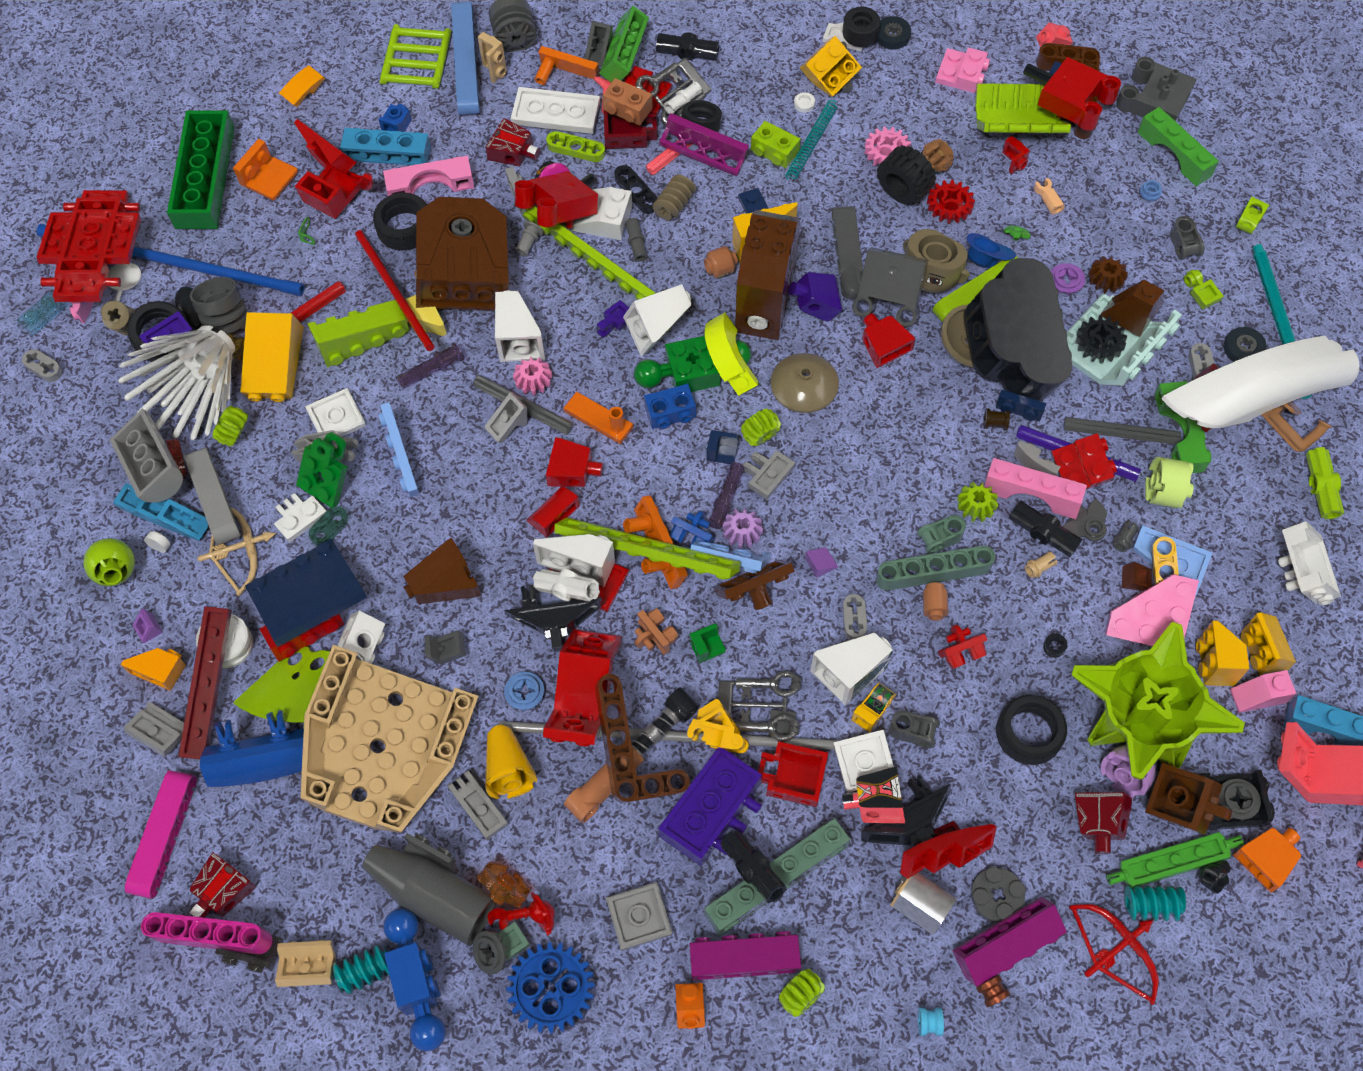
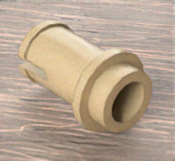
(1035, 567)

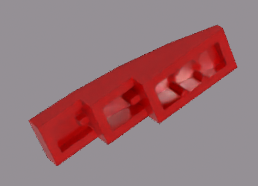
(952, 847)

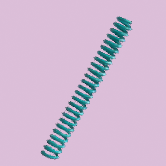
(808, 138)

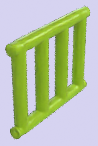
(393, 46)

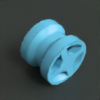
(930, 1021)

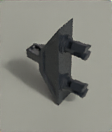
(553, 619)
(918, 817)

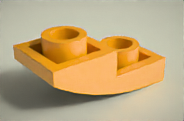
(301, 84)

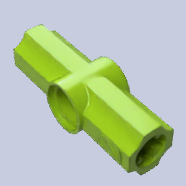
(1325, 483)

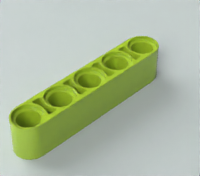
(967, 292)

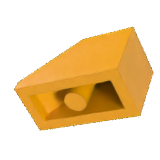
(156, 667)

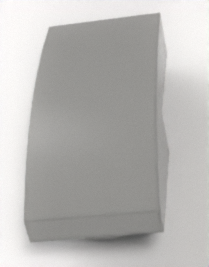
(1029, 457)

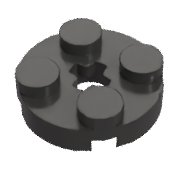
(996, 879)

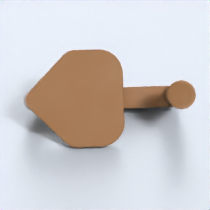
(1288, 433)

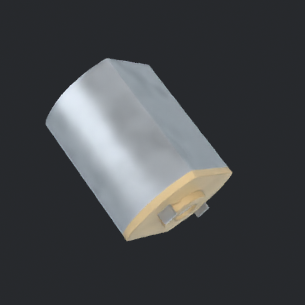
(923, 902)

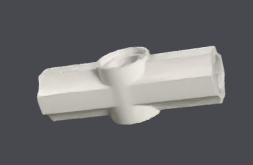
(566, 585)

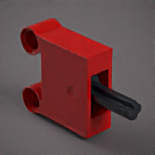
(1072, 90)

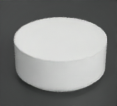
(804, 102)
(157, 541)

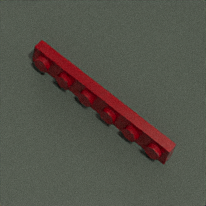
(205, 682)

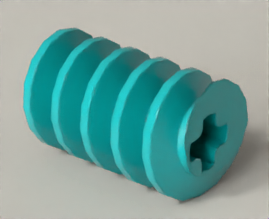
(1155, 902)
(361, 970)

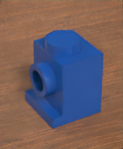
(397, 117)

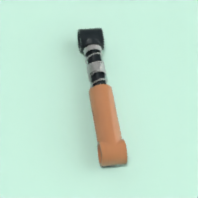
(587, 798)

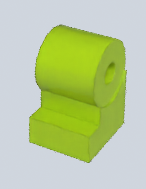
(1251, 216)

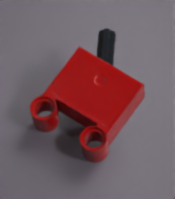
(558, 198)

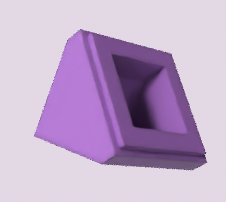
(146, 626)

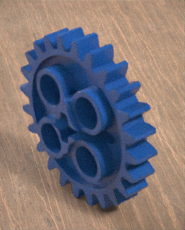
(568, 1004)

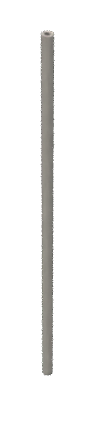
(681, 736)

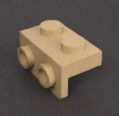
(492, 56)
(305, 963)

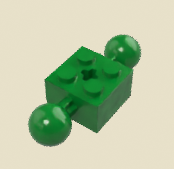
(686, 364)

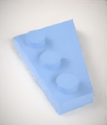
(749, 562)

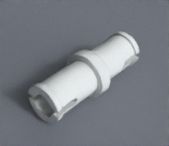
(682, 97)

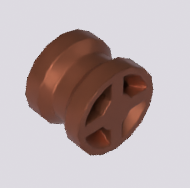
(993, 991)

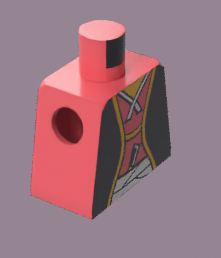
(877, 797)

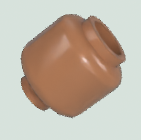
(720, 262)

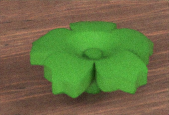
(1017, 231)

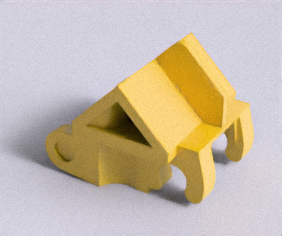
(718, 729)

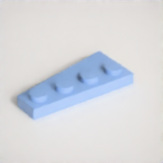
(394, 440)

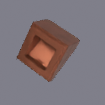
(1136, 577)

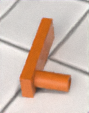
(567, 62)
(599, 418)

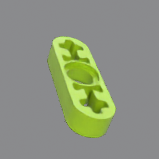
(569, 140)

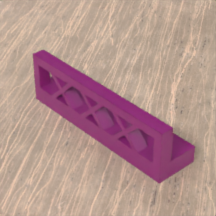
(704, 138)

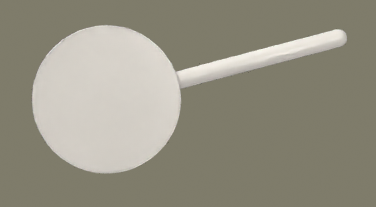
(129, 275)

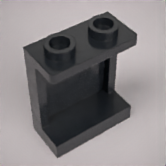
(1264, 815)

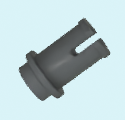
(1123, 540)

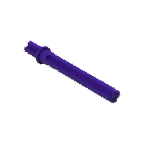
(1052, 443)

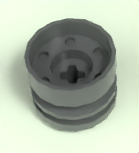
(512, 24)
(219, 304)

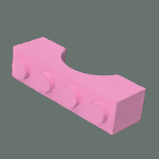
(451, 172)
(1059, 493)

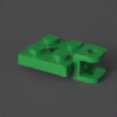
(324, 459)

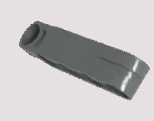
(847, 250)

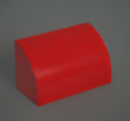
(554, 509)

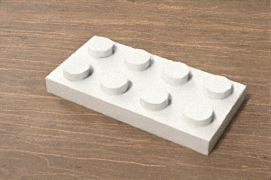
(555, 110)

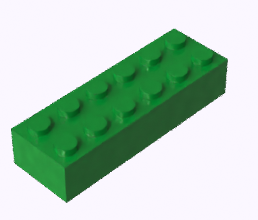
(201, 169)

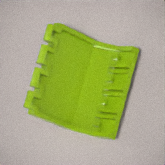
(1014, 110)

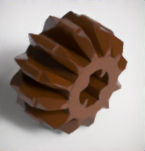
(1108, 274)

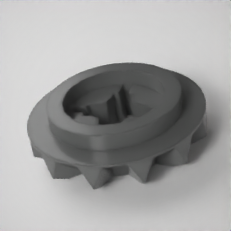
(1245, 791)
(483, 956)

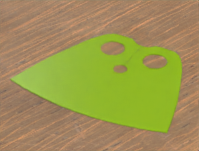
(280, 692)

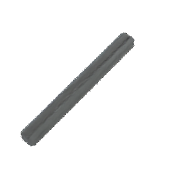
(533, 410)
(1122, 430)

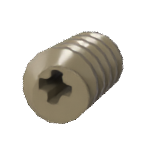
(674, 197)
(116, 316)

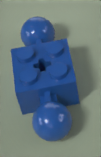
(411, 980)

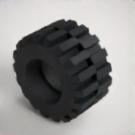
(906, 175)

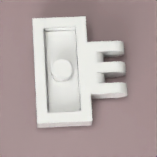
(298, 516)

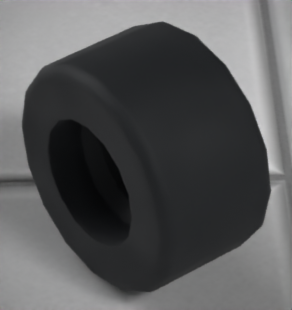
(869, 29)

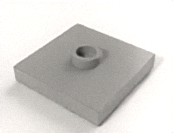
(639, 916)

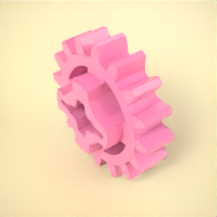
(886, 142)

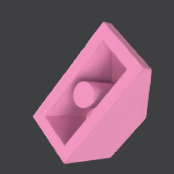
(1263, 691)

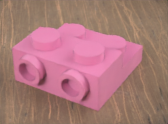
(963, 69)

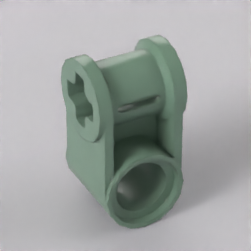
(938, 536)

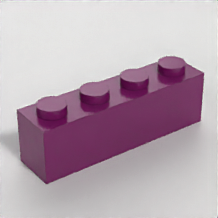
(1009, 941)
(744, 957)

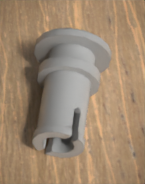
(529, 235)

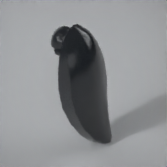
(184, 303)

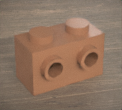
(627, 101)

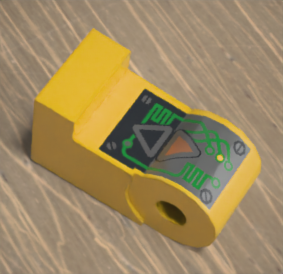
(873, 707)

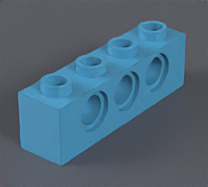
(386, 146)

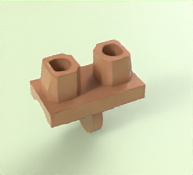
(649, 623)

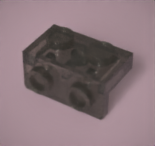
(254, 962)

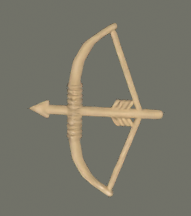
(222, 551)

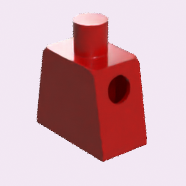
(886, 339)
(571, 465)

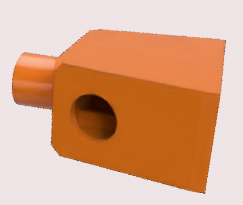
(1270, 857)

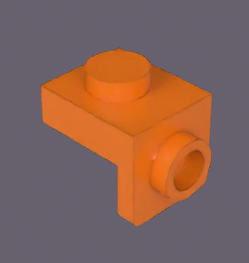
(690, 1005)

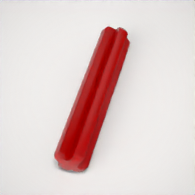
(319, 301)

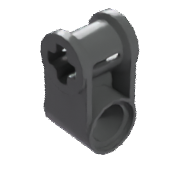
(1186, 238)
(915, 729)

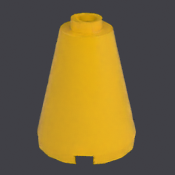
(507, 765)

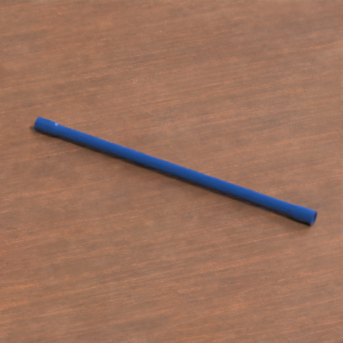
(284, 286)

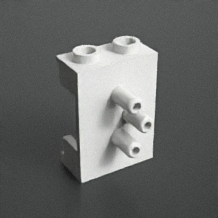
(1310, 563)

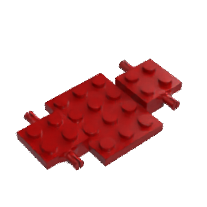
(87, 241)

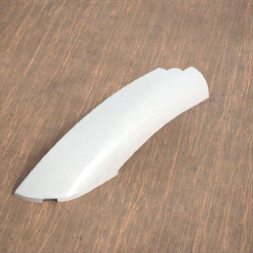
(1264, 382)

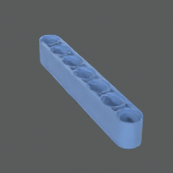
(465, 58)

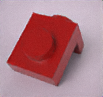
(1017, 153)

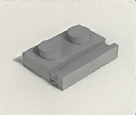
(155, 729)

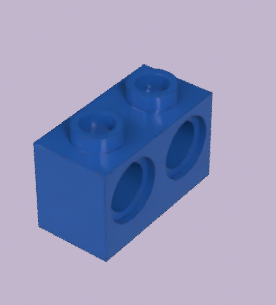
(668, 401)

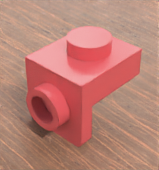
(1054, 34)

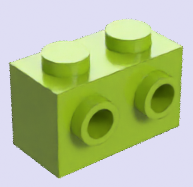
(775, 144)

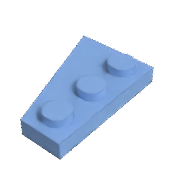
(1190, 558)

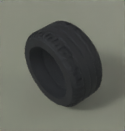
(390, 207)
(144, 314)
(1018, 750)

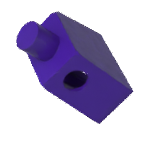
(817, 295)

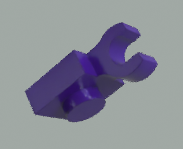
(613, 318)

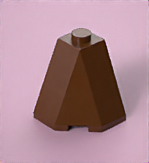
(1135, 306)
(441, 577)

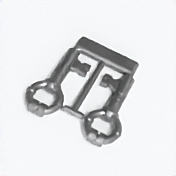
(670, 71)
(725, 694)

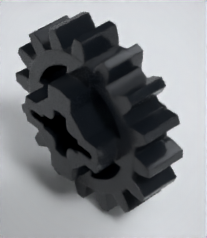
(1101, 339)

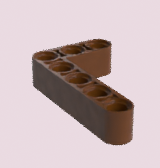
(1051, 53)
(625, 751)

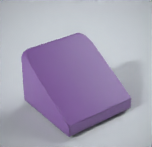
(820, 561)

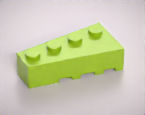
(358, 332)

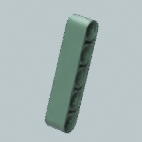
(943, 560)

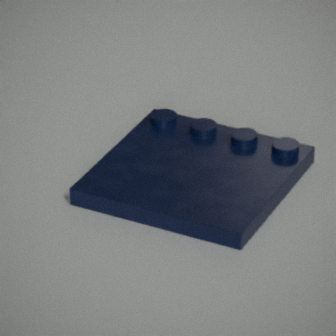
(305, 592)

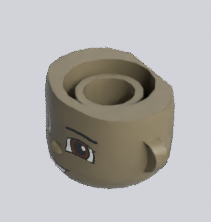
(945, 257)

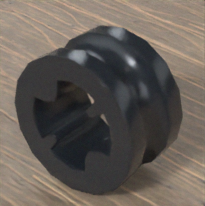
(1049, 650)

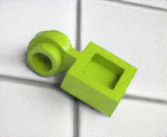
(1204, 293)

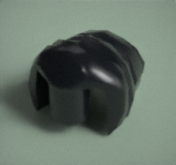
(1215, 876)

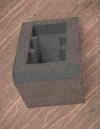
(598, 42)

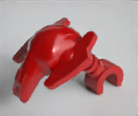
(539, 911)

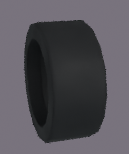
(703, 109)

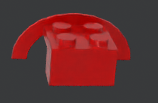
(332, 188)

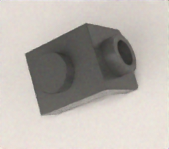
(445, 647)

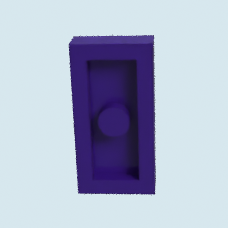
(171, 325)

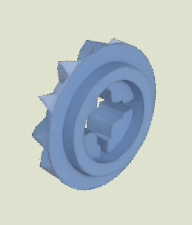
(516, 684)

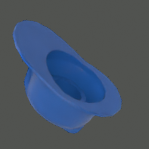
(987, 252)

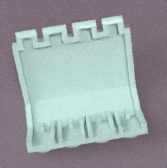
(1136, 352)

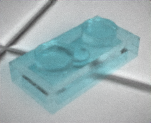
(41, 314)

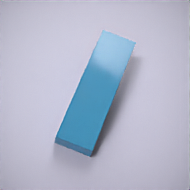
(164, 513)

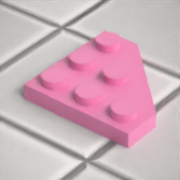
(1152, 611)

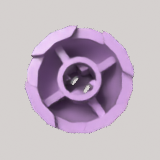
(1117, 769)

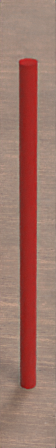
(394, 290)

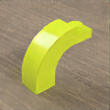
(722, 347)

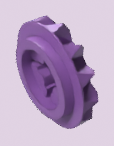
(1074, 274)

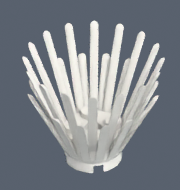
(200, 358)

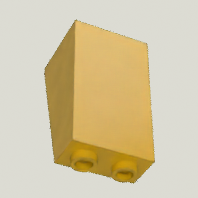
(270, 356)

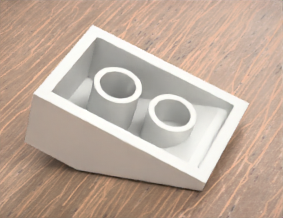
(612, 213)
(582, 554)

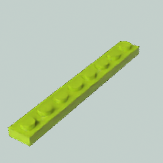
(594, 258)
(655, 550)

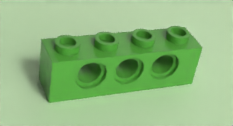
(624, 45)

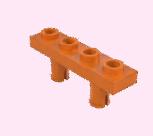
(651, 523)

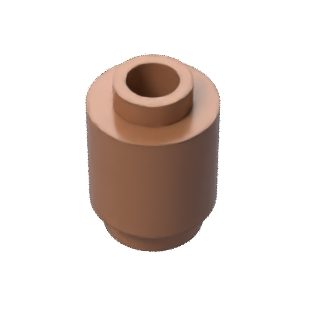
(935, 601)

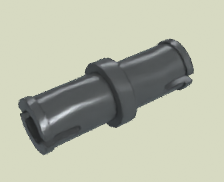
(636, 240)

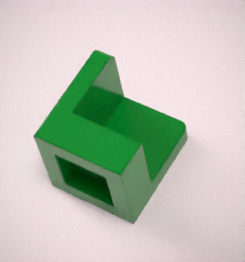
(706, 643)

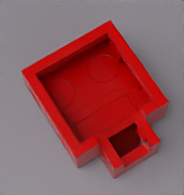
(797, 775)

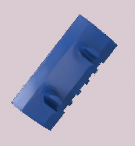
(253, 758)

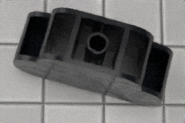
(1019, 331)

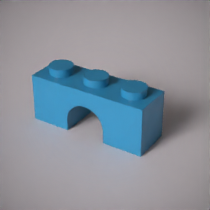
(1320, 717)

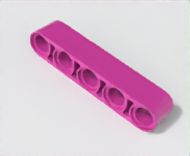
(159, 834)
(196, 928)

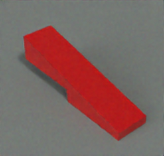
(334, 155)

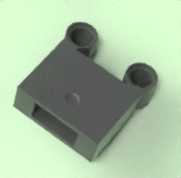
(1164, 89)
(893, 279)

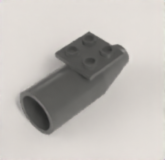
(430, 888)

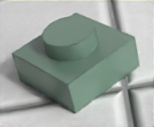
(514, 940)

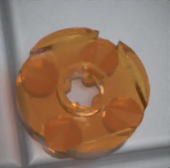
(503, 885)

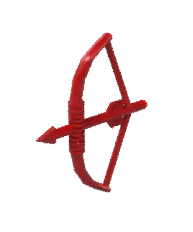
(1107, 957)

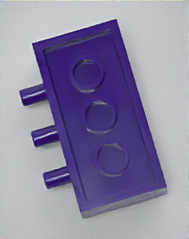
(711, 806)

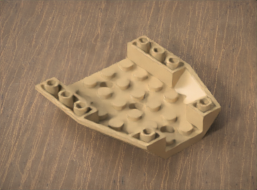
(352, 712)

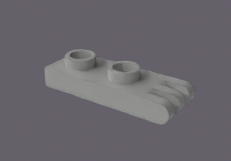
(478, 806)

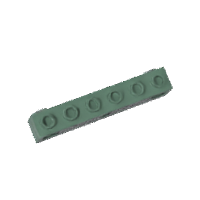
(790, 867)

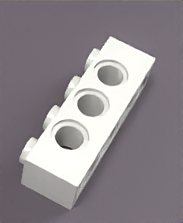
(368, 629)

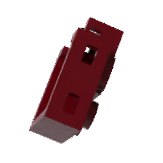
(625, 134)

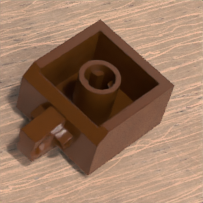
(1200, 801)

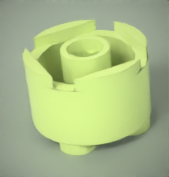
(1169, 482)

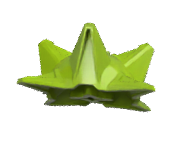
(1154, 704)

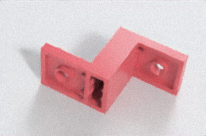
(1321, 771)

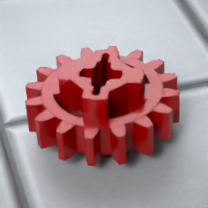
(950, 201)

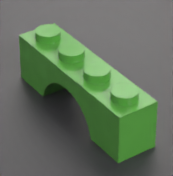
(1195, 161)
(1193, 446)

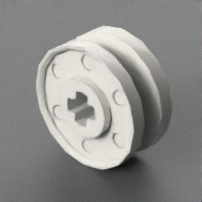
(238, 643)

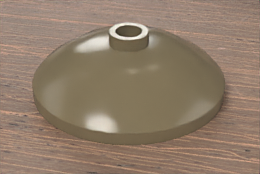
(955, 337)
(802, 392)

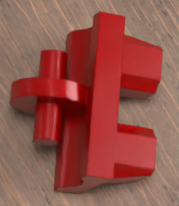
(953, 653)

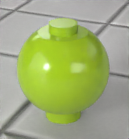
(109, 562)

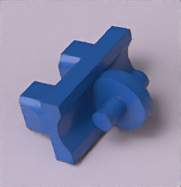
(681, 528)

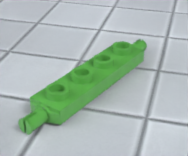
(1174, 860)

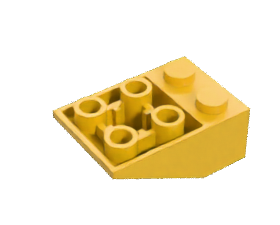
(741, 224)

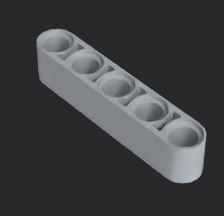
(212, 496)

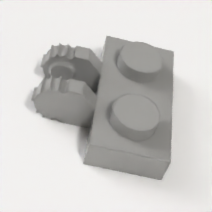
(770, 475)

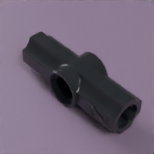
(687, 46)
(1045, 528)
(753, 866)

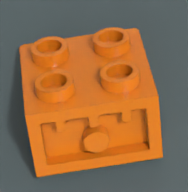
(263, 172)

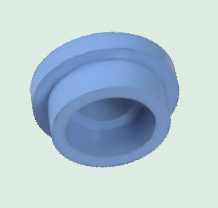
(1153, 186)

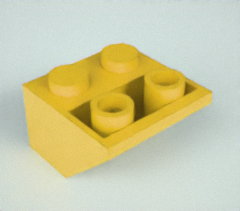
(830, 66)
(1267, 645)
(1222, 656)

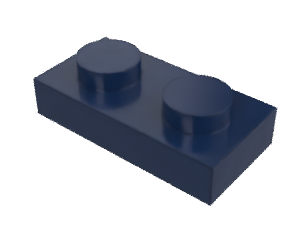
(752, 200)
(1021, 405)

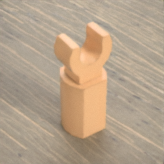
(1049, 196)

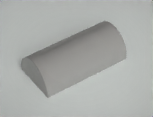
(147, 459)

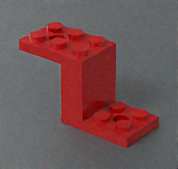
(581, 664)

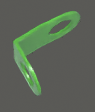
(302, 230)

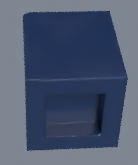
(722, 447)

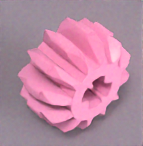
(532, 375)

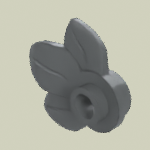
(1089, 518)

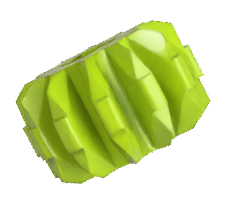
(230, 426)
(760, 427)
(968, 502)
(801, 992)

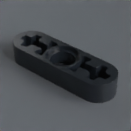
(635, 181)

